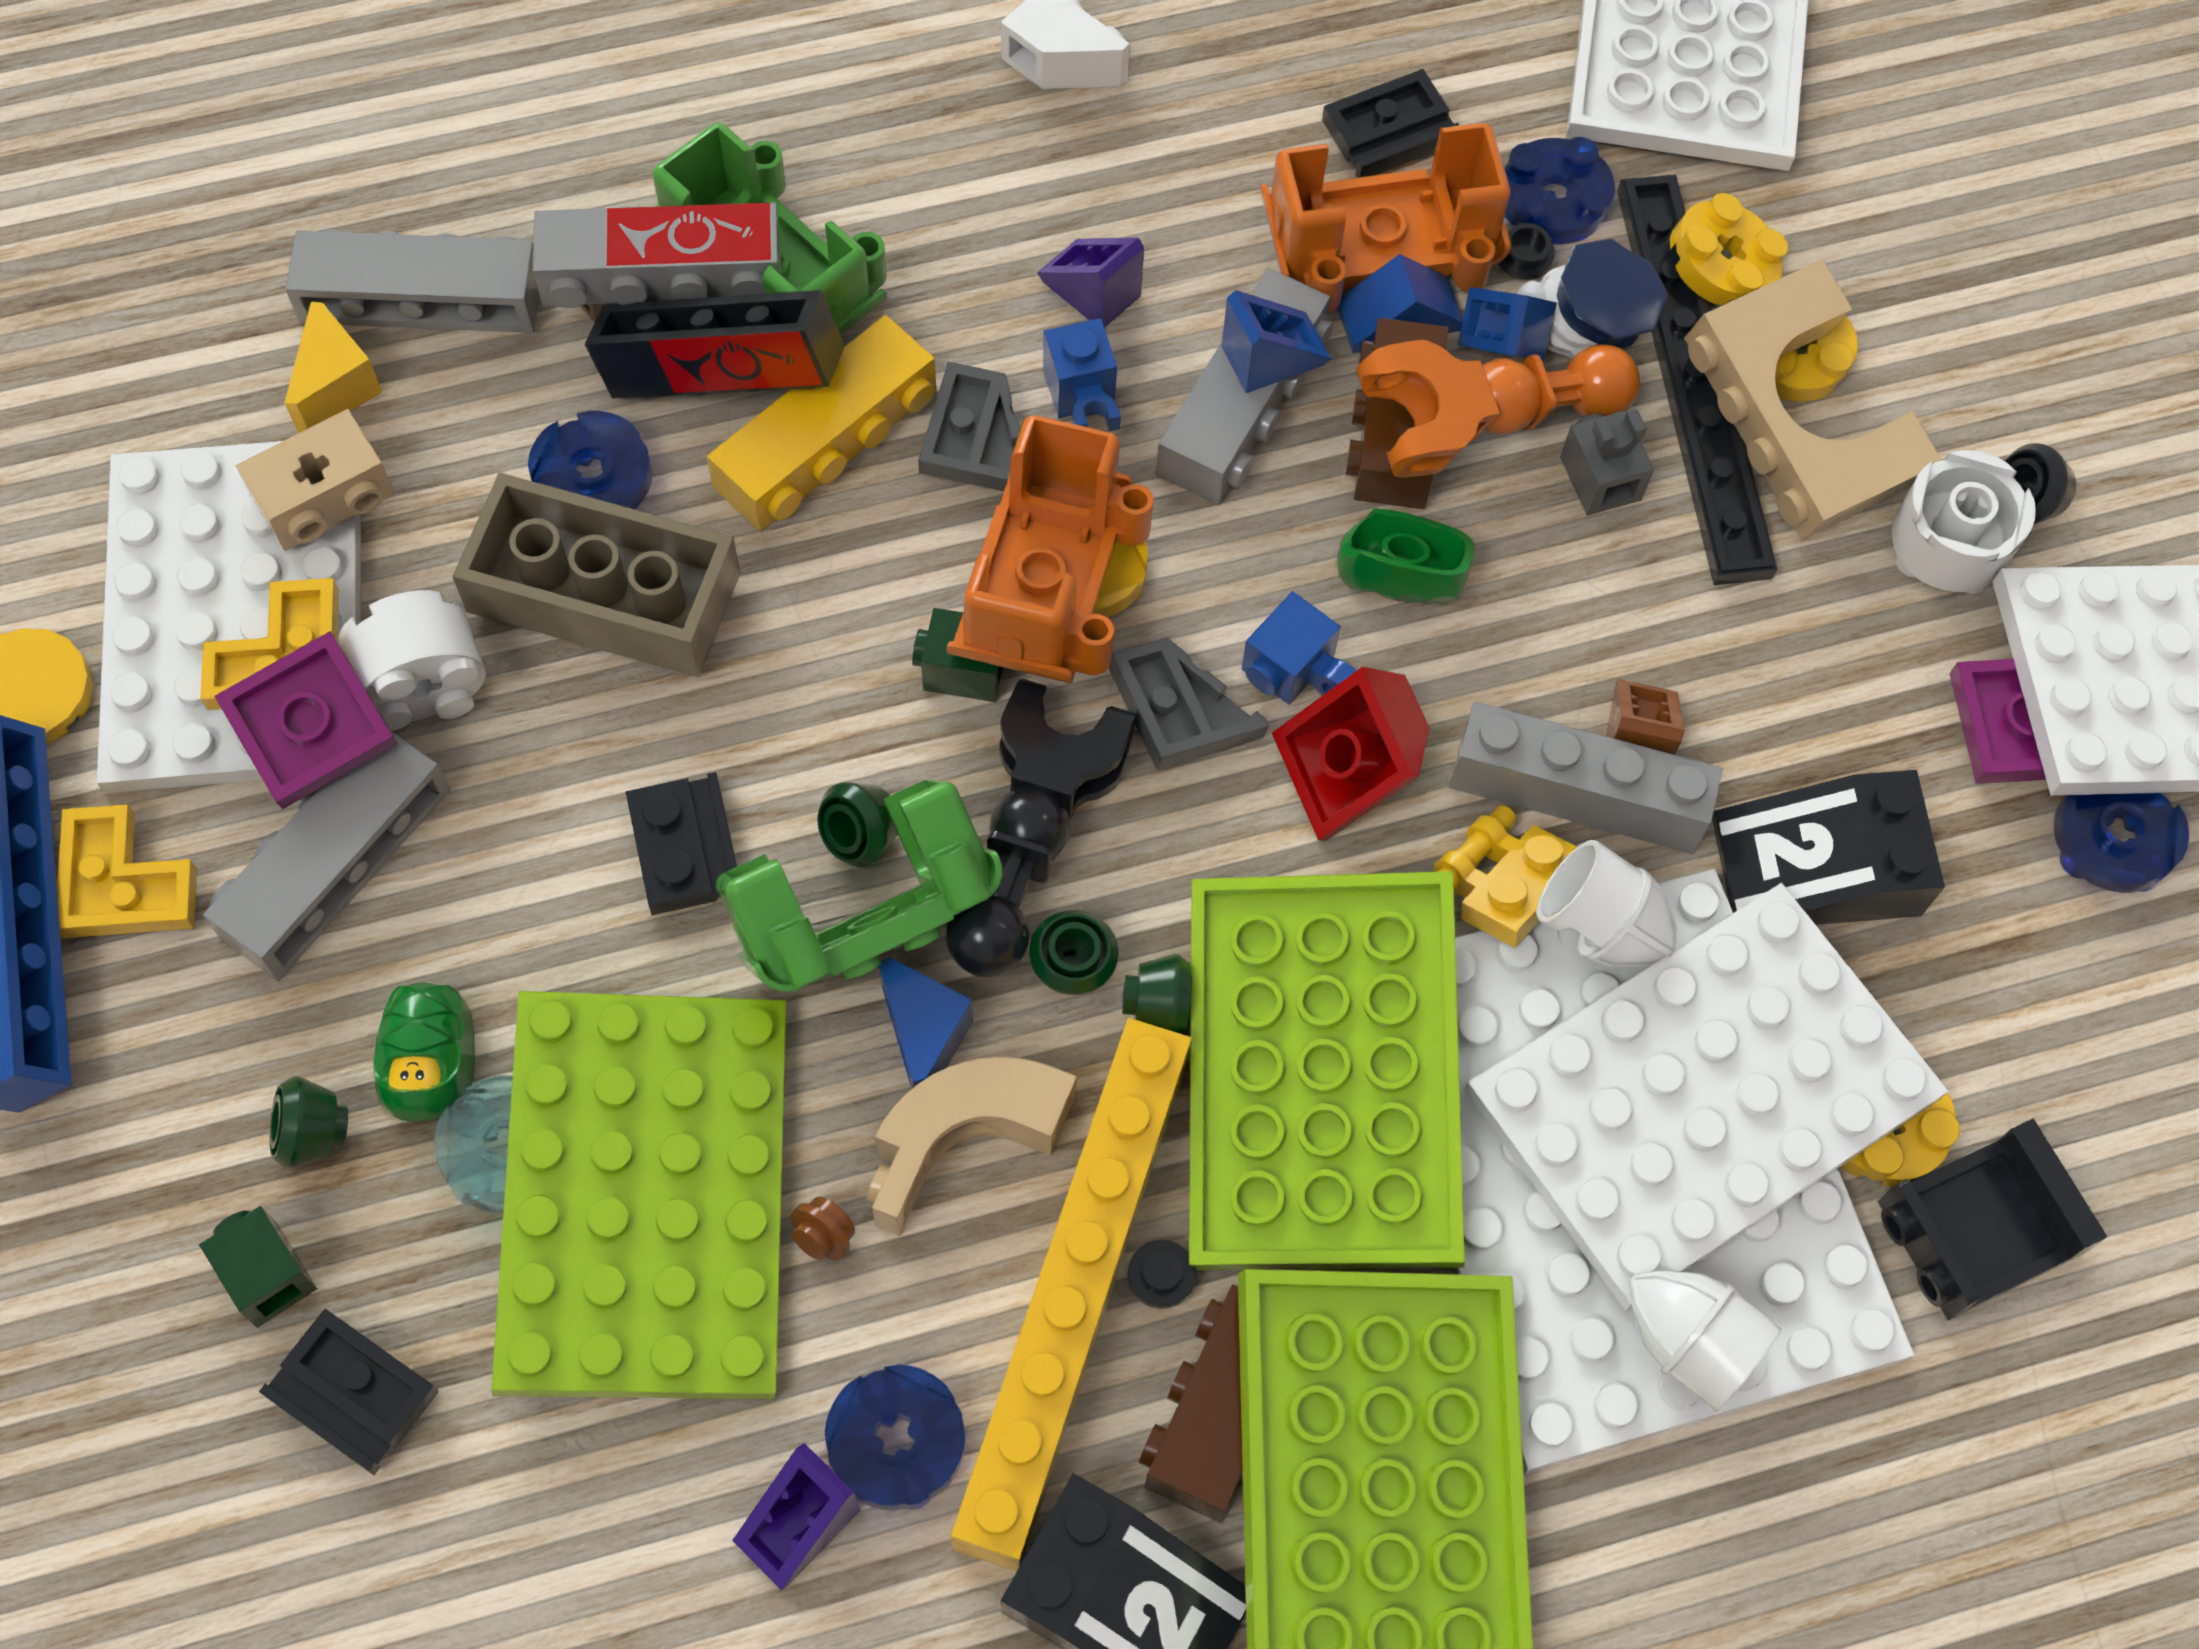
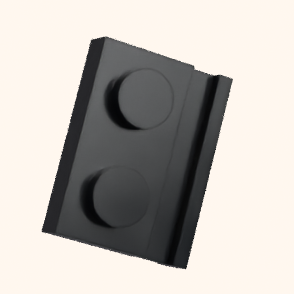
(1388, 123)
(681, 841)
(349, 1391)

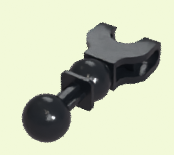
(1032, 822)

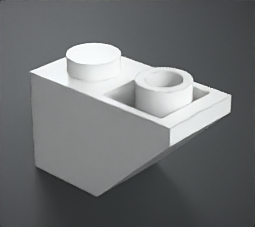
(1063, 46)

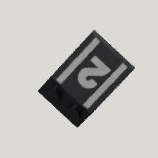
(1837, 846)
(1119, 1581)

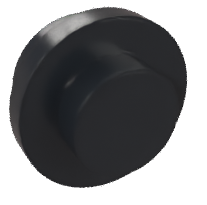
(1530, 252)
(1161, 1274)

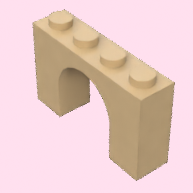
(1810, 475)

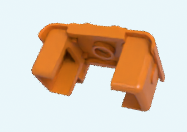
(1352, 227)
(1050, 554)

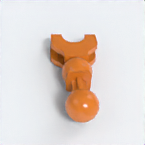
(1461, 399)

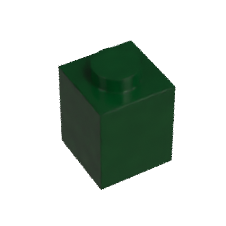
(951, 673)
(257, 1265)

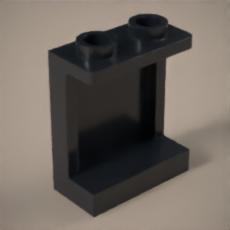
(1990, 1221)

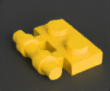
(1507, 896)

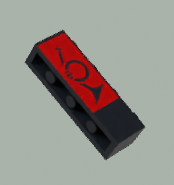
(716, 344)

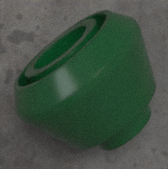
(855, 823)
(1073, 952)
(1160, 993)
(305, 1123)

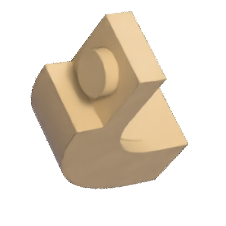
(964, 1102)

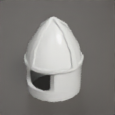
(1612, 905)
(1700, 1331)

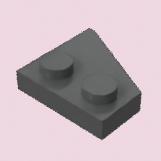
(971, 428)
(1178, 705)

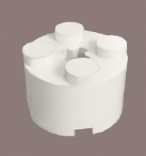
(1962, 522)
(415, 657)

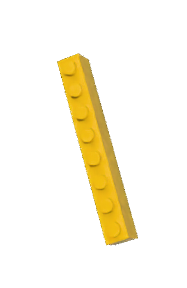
(1071, 1297)

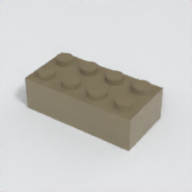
(598, 574)

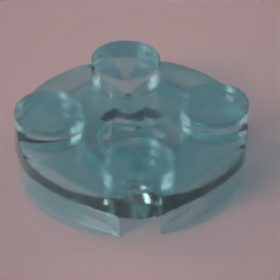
(460, 1141)

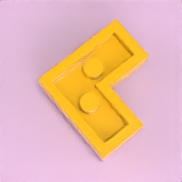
(296, 616)
(107, 892)

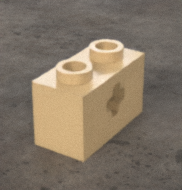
(316, 480)

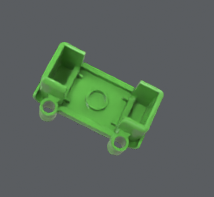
(725, 170)
(947, 862)

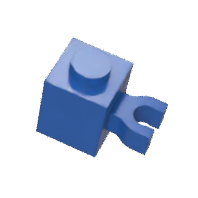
(1081, 372)
(1294, 650)

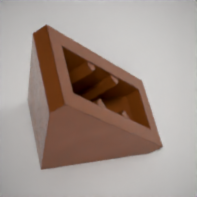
(1646, 716)

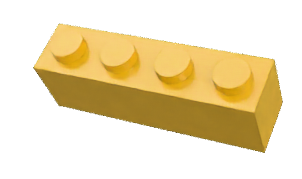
(816, 431)

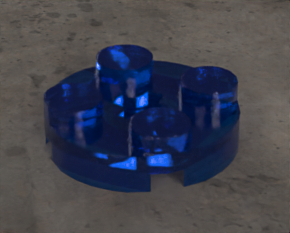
(1568, 164)
(599, 437)
(2117, 865)
(880, 1400)

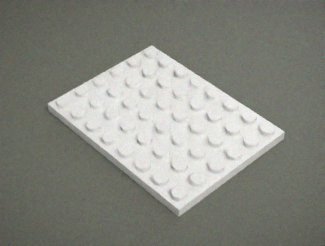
(1578, 1351)

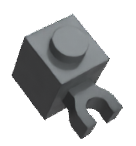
(1607, 460)

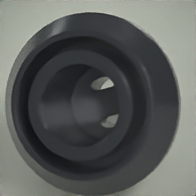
(2047, 478)

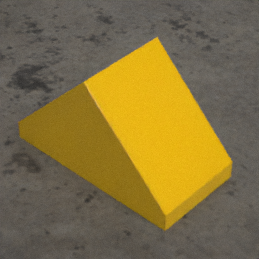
(328, 372)

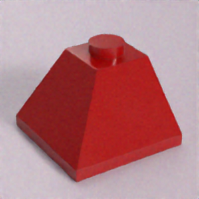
(1353, 747)

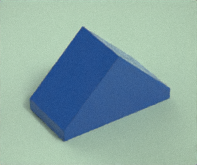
(1398, 292)
(1507, 323)
(1269, 341)
(925, 1019)

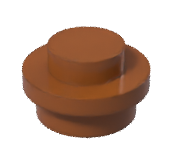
(822, 1229)

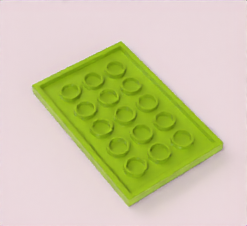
(1325, 1073)
(642, 1198)
(1382, 1462)

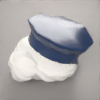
(1600, 297)

